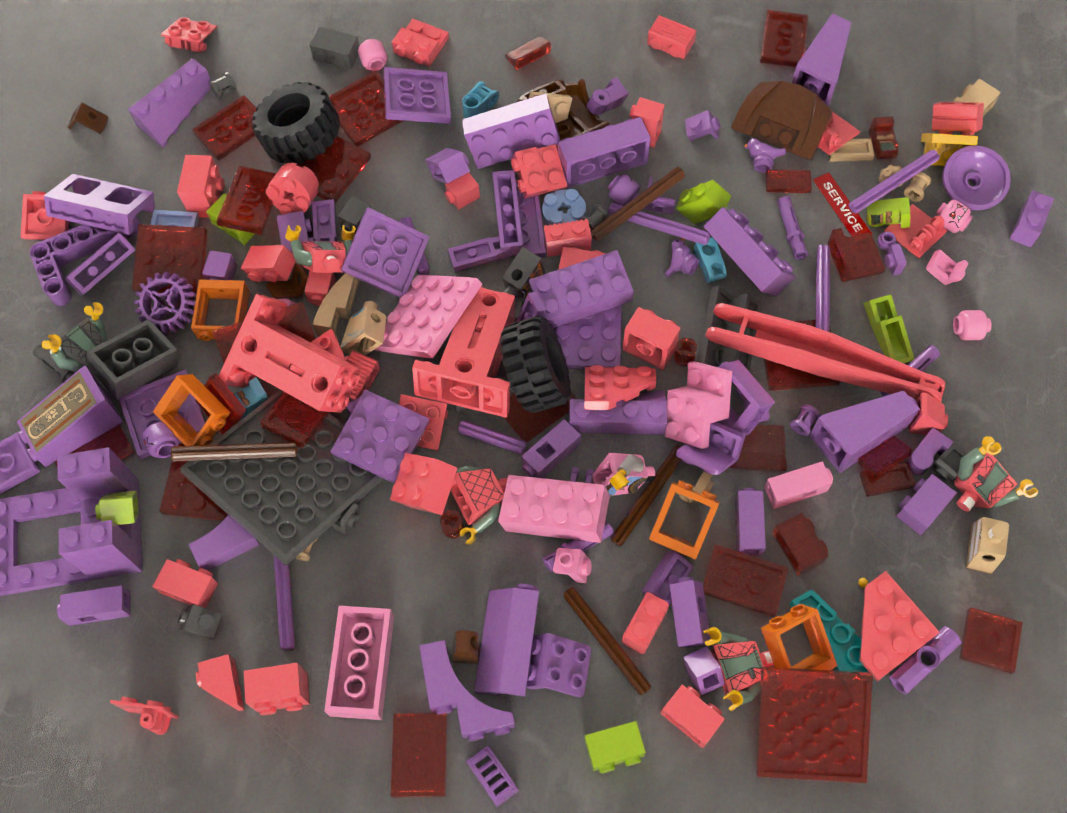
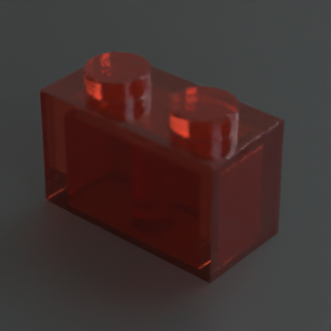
(800, 543)

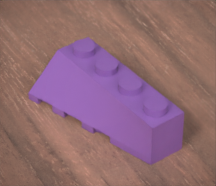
(171, 102)
(637, 416)

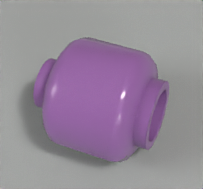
(623, 189)
(159, 440)

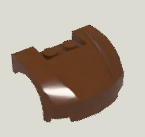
(784, 117)
(579, 118)

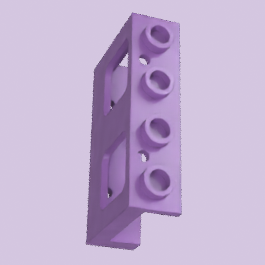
(100, 206)

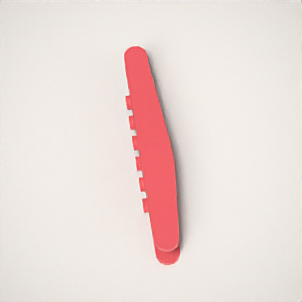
(820, 353)

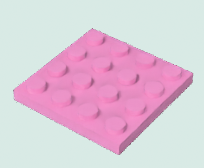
(427, 314)

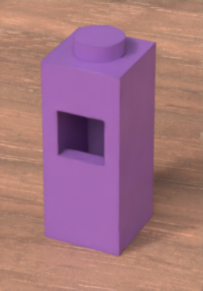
(550, 450)
(750, 522)
(94, 605)
(689, 612)

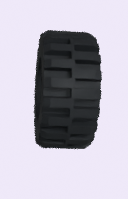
(296, 123)
(535, 364)

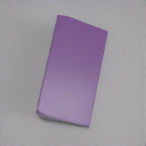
(667, 572)

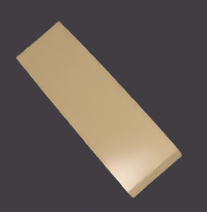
(336, 305)

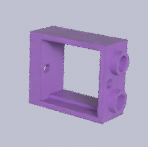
(759, 399)

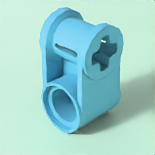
(479, 100)

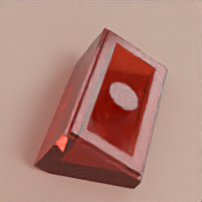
(529, 52)

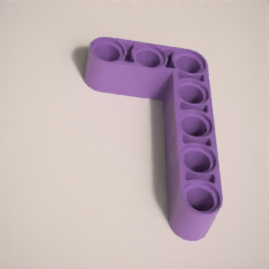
(64, 248)

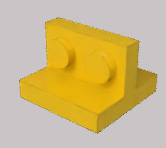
(946, 144)

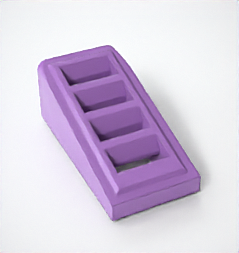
(507, 792)

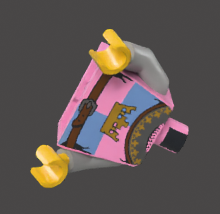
(623, 473)

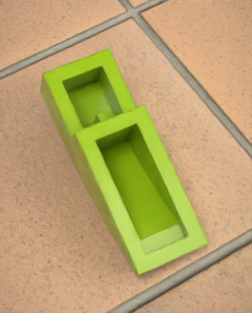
(889, 329)

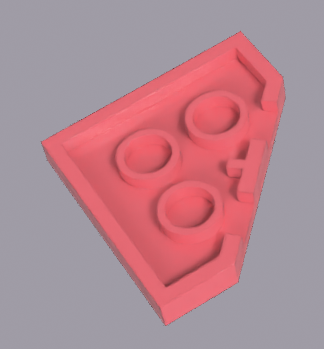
(612, 384)
(890, 627)

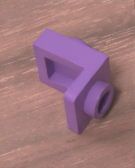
(702, 125)

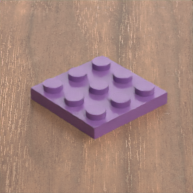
(416, 95)
(384, 253)
(592, 340)
(139, 408)
(379, 435)

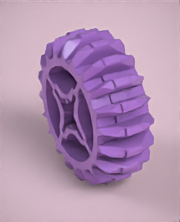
(171, 295)

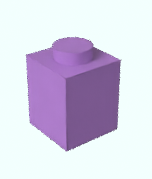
(219, 266)
(704, 670)

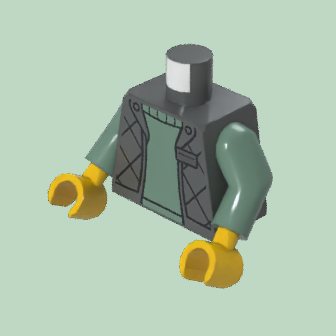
(72, 348)

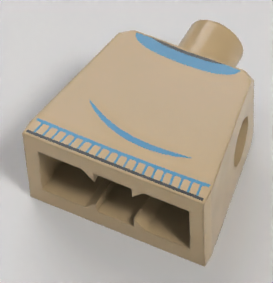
(364, 330)

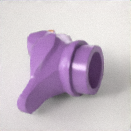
(763, 155)
(682, 259)

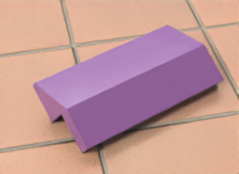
(517, 217)
(507, 642)

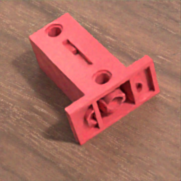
(471, 358)
(287, 360)

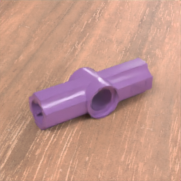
(913, 670)

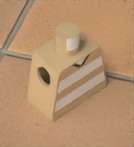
(989, 539)

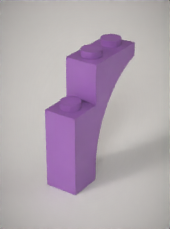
(222, 544)
(447, 692)

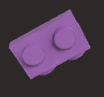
(723, 450)
(558, 664)

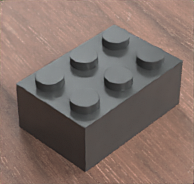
(132, 359)

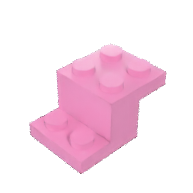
(698, 404)

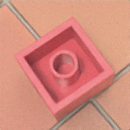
(200, 184)
(651, 338)
(423, 483)
(276, 688)

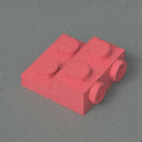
(419, 42)
(538, 171)
(35, 222)

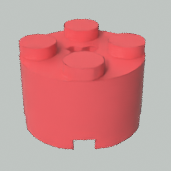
(293, 188)

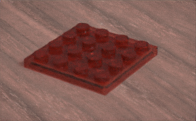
(814, 724)

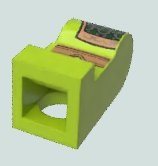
(889, 212)

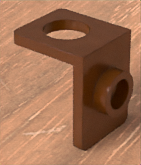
(88, 117)
(289, 288)

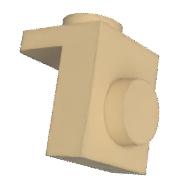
(703, 483)

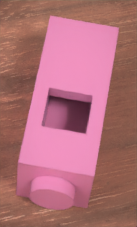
(798, 484)

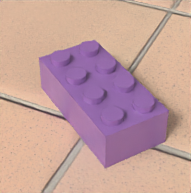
(509, 129)
(604, 151)
(750, 251)
(583, 289)

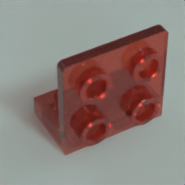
(855, 255)

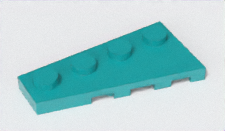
(841, 636)

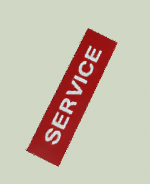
(840, 205)

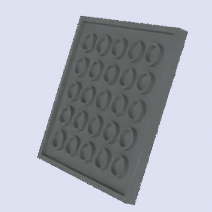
(282, 498)

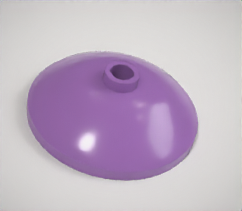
(984, 169)

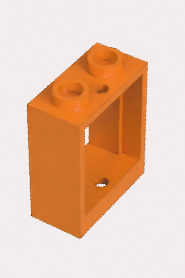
(217, 290)
(173, 399)
(676, 543)
(823, 656)

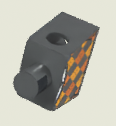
(522, 269)

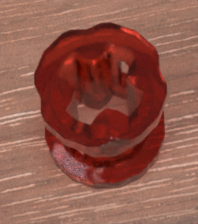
(684, 352)
(456, 518)

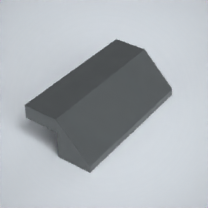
(716, 354)

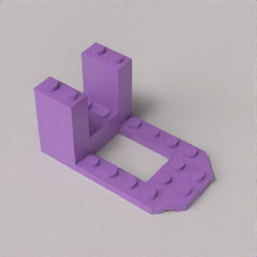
(87, 550)

